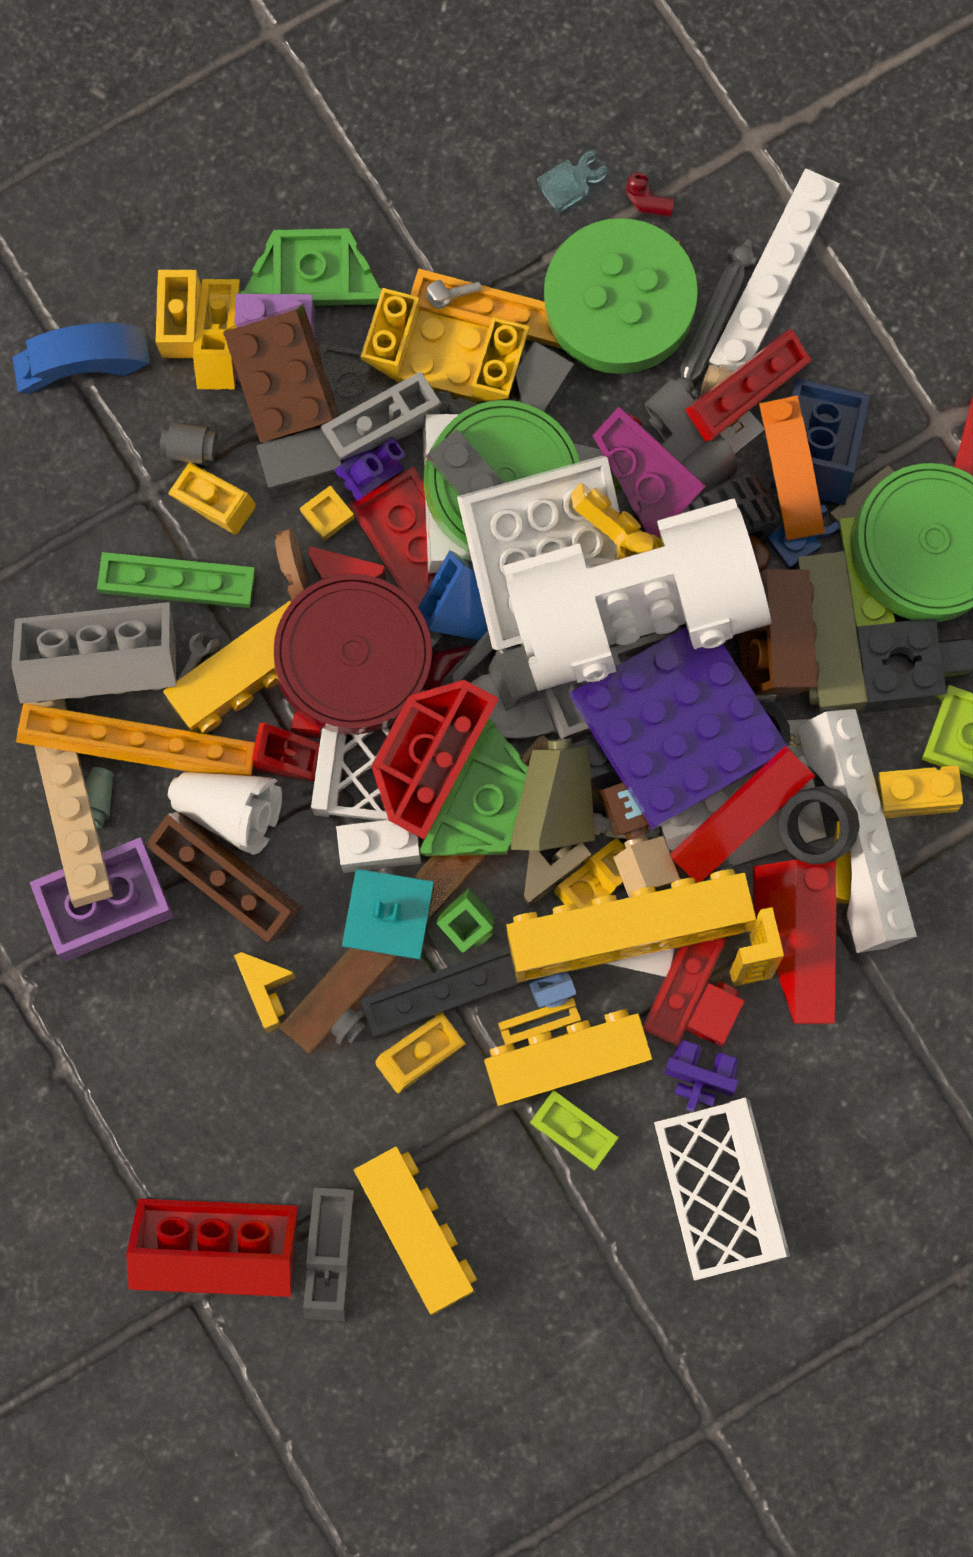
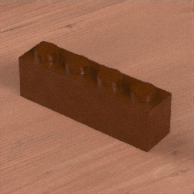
(223, 876)

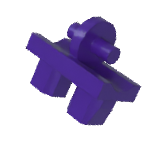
(371, 468)
(719, 1080)

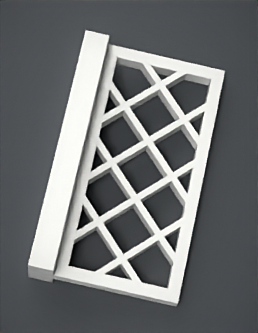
(329, 774)
(756, 1182)

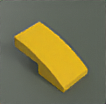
(594, 879)

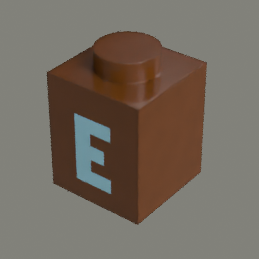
(623, 812)

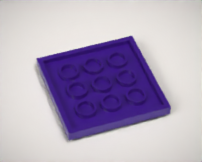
(678, 725)

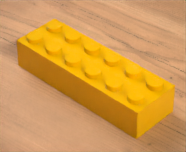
(630, 926)

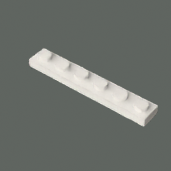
(775, 270)

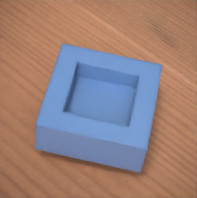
(552, 990)

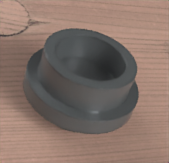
(348, 1026)

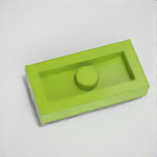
(574, 1130)

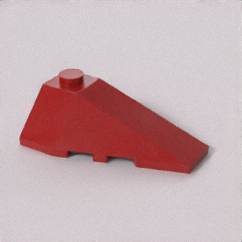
(806, 923)

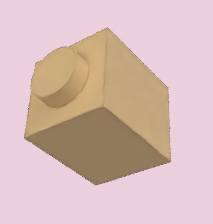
(646, 864)

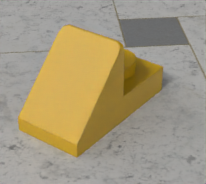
(260, 978)

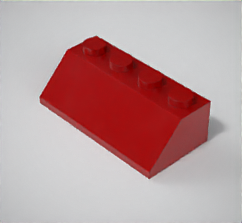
(212, 1247)

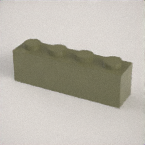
(836, 644)

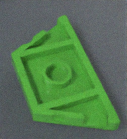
(315, 264)
(482, 802)

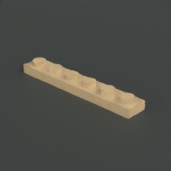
(73, 822)

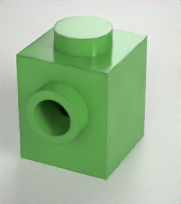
(467, 921)

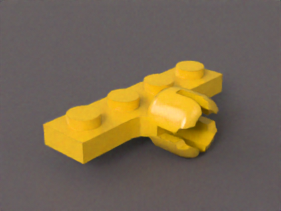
(618, 527)

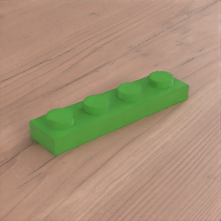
(176, 580)

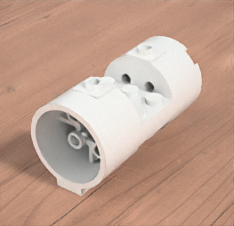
(698, 578)

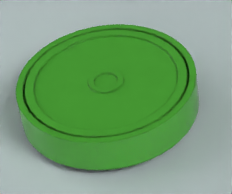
(620, 295)
(511, 440)
(918, 542)

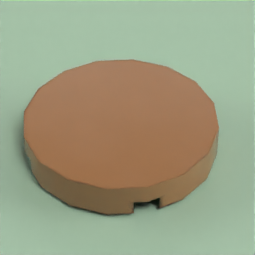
(292, 562)

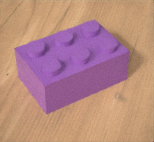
(135, 905)

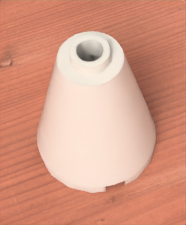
(229, 806)

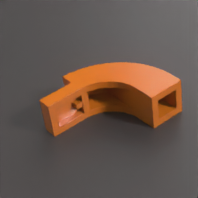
(792, 468)

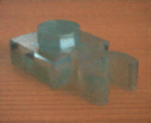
(567, 183)

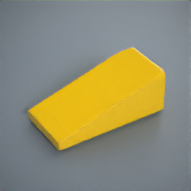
(213, 498)
(419, 1053)

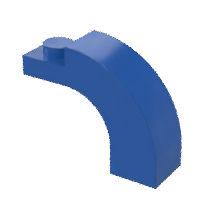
(80, 349)

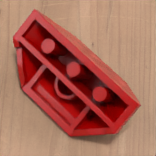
(429, 751)

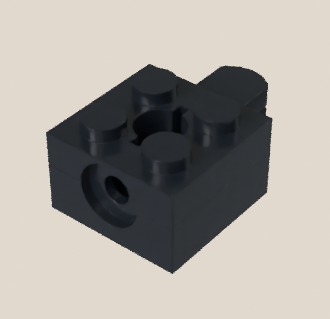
(909, 665)

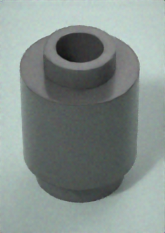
(189, 442)

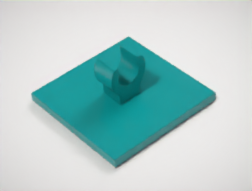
(388, 914)

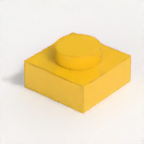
(327, 513)

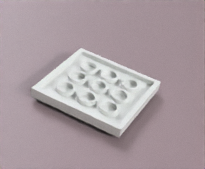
(527, 521)

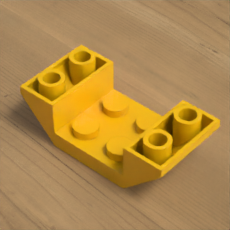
(449, 352)

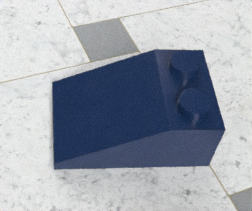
(834, 433)

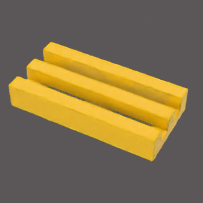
(535, 1015)

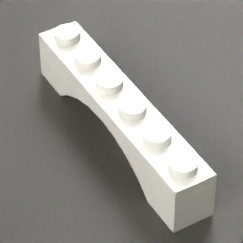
(877, 902)

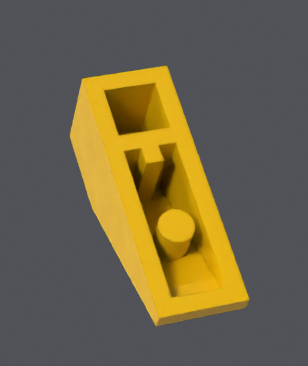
(211, 353)

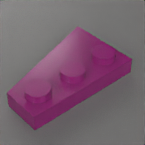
(647, 472)

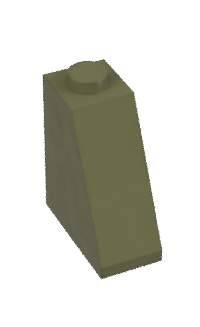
(555, 799)

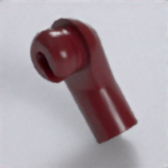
(644, 199)
(442, 663)

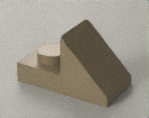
(544, 878)

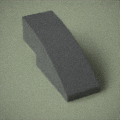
(328, 1254)

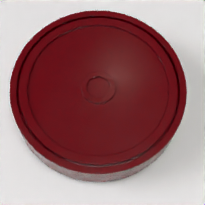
(351, 653)

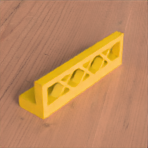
(763, 957)

